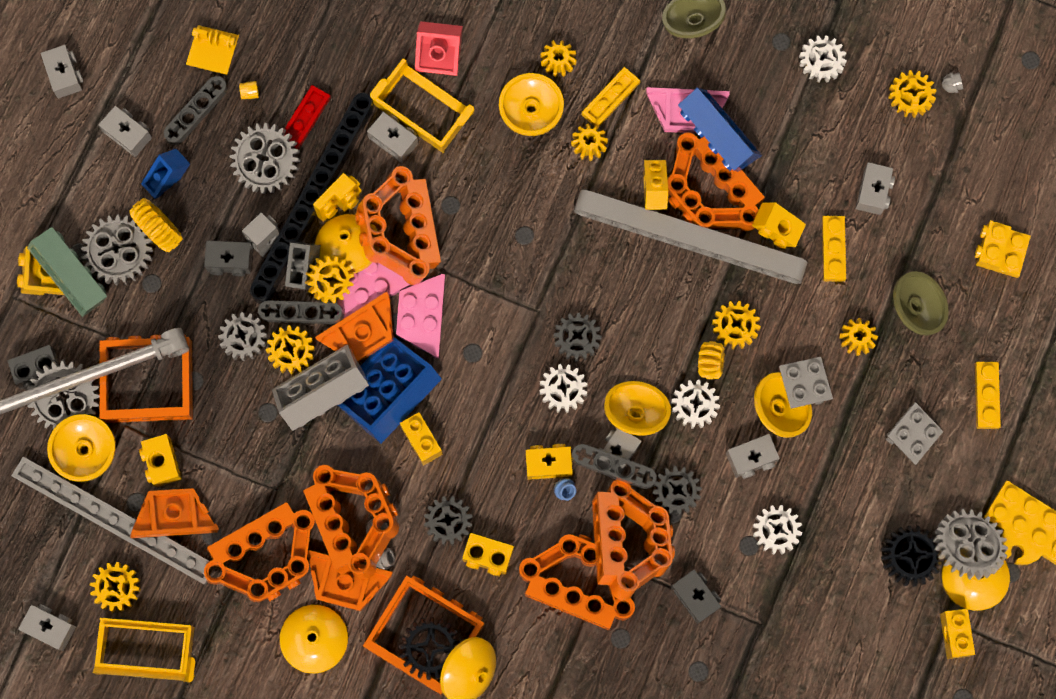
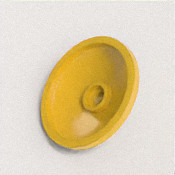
(531, 91)
(348, 249)
(637, 408)
(774, 408)
(69, 439)
(976, 593)
(329, 643)
(468, 669)

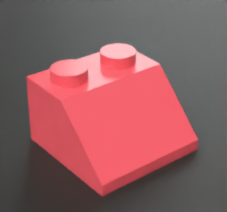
(438, 48)

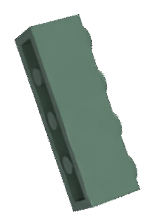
(67, 271)

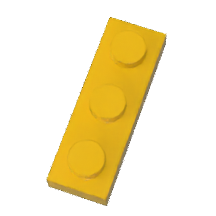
(610, 97)
(834, 248)
(987, 395)

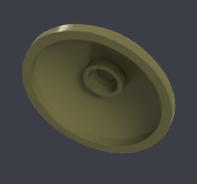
(693, 17)
(920, 303)

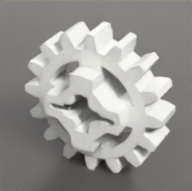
(829, 63)
(554, 389)
(704, 404)
(768, 524)

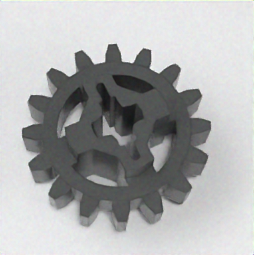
(583, 344)
(685, 498)
(437, 522)

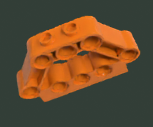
(719, 217)
(391, 255)
(641, 512)
(375, 540)
(556, 555)
(241, 583)

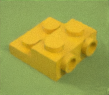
(341, 194)
(1002, 249)
(33, 277)

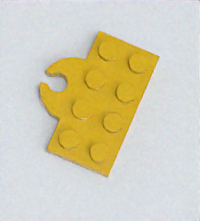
(1024, 524)

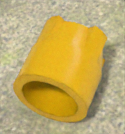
(249, 90)

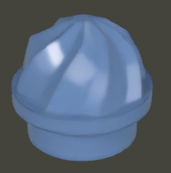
(565, 489)

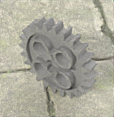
(246, 152)
(121, 268)
(84, 392)
(970, 544)

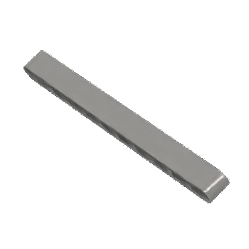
(690, 236)

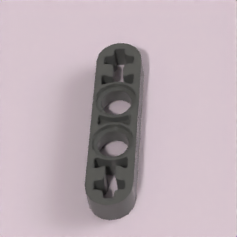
(192, 108)
(301, 309)
(615, 462)

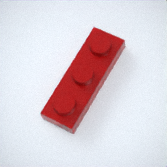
(306, 115)

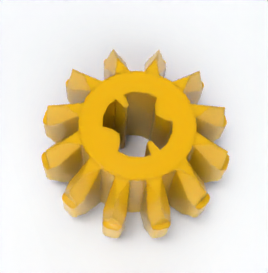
(558, 51)
(595, 147)
(849, 333)
(711, 360)

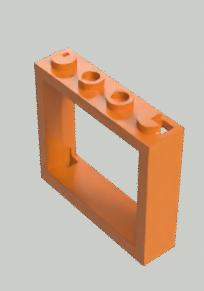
(145, 414)
(437, 597)

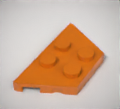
(363, 330)
(172, 514)
(344, 589)

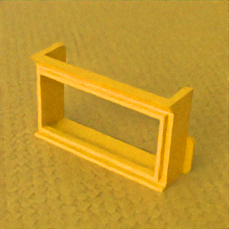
(385, 86)
(187, 666)

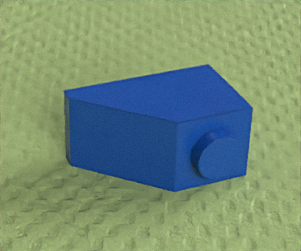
(165, 172)

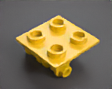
(212, 49)

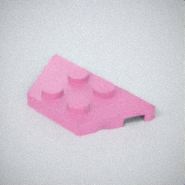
(666, 107)
(369, 285)
(421, 314)

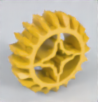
(155, 225)

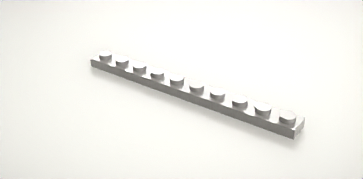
(110, 518)

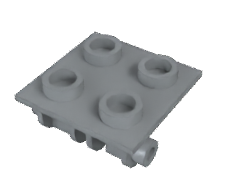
(805, 382)
(914, 433)

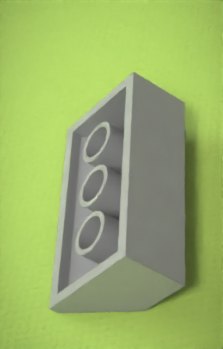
(319, 388)

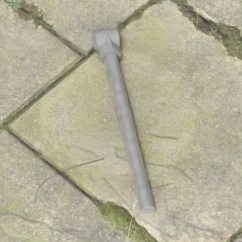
(171, 343)

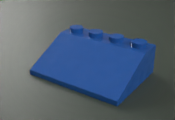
(396, 386)

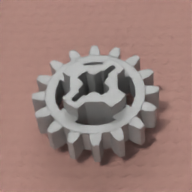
(235, 338)

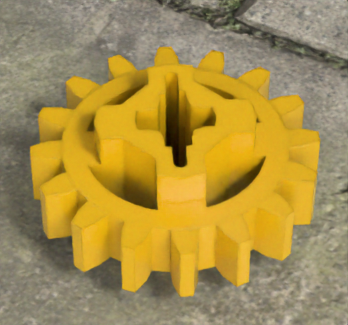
(905, 100)
(328, 287)
(741, 332)
(297, 345)
(108, 592)

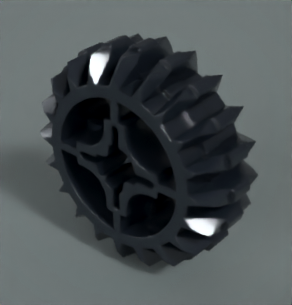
(911, 546)
(441, 649)

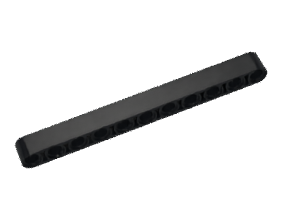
(312, 187)

